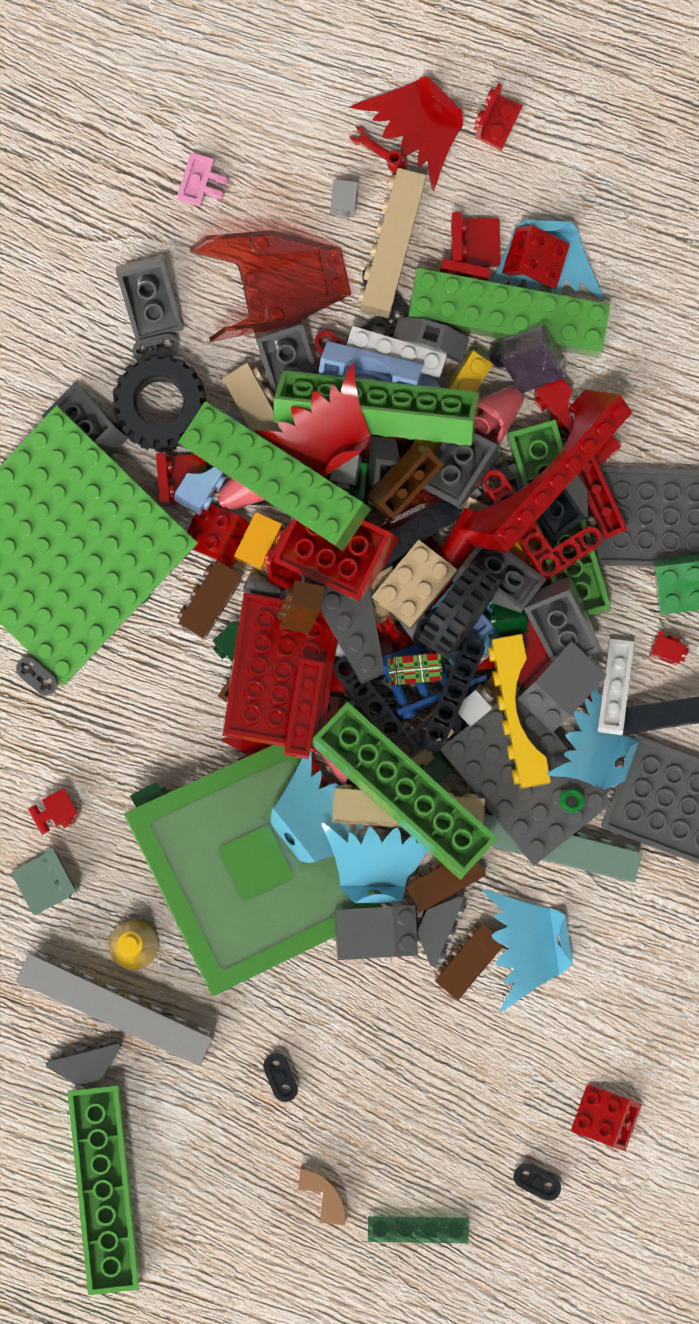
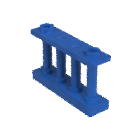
(408, 711)

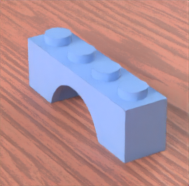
(338, 358)
(197, 489)

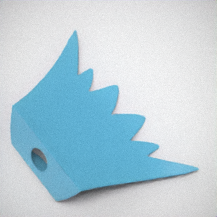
(576, 264)
(596, 751)
(301, 813)
(375, 864)
(531, 943)

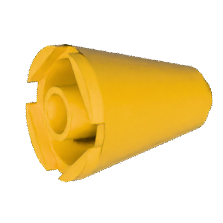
(133, 945)

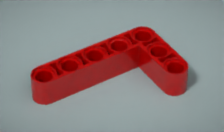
(533, 533)

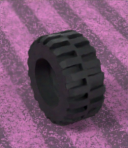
(148, 372)

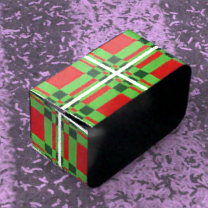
(415, 669)

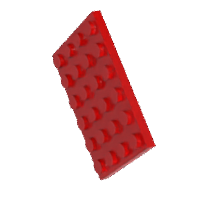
(267, 670)

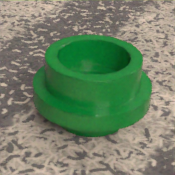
(580, 800)

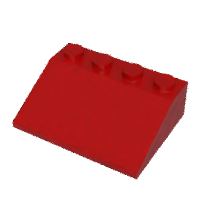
(344, 571)

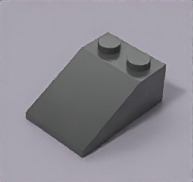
(149, 297)
(285, 350)
(90, 418)
(462, 469)
(518, 579)
(561, 617)
(560, 686)
(376, 932)

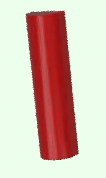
(601, 501)
(456, 547)

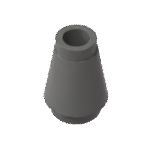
(260, 586)

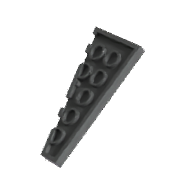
(354, 629)

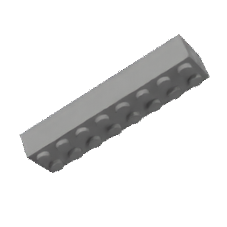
(115, 1009)

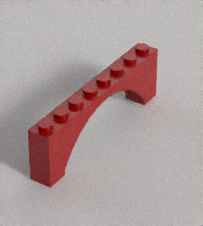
(503, 524)

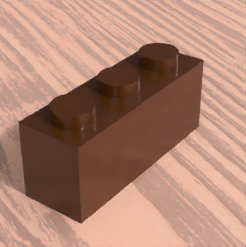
(405, 480)
(209, 600)
(300, 607)
(439, 885)
(468, 961)

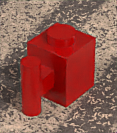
(59, 809)

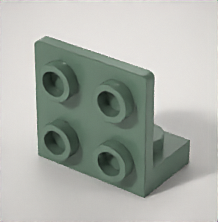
(44, 882)

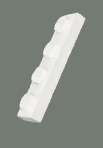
(377, 343)
(616, 687)

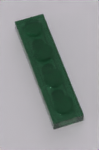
(418, 1229)

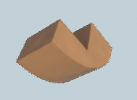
(332, 1206)

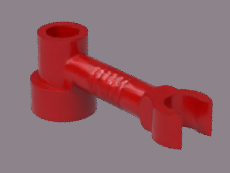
(389, 156)
(396, 633)

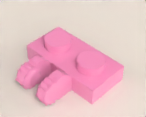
(196, 180)

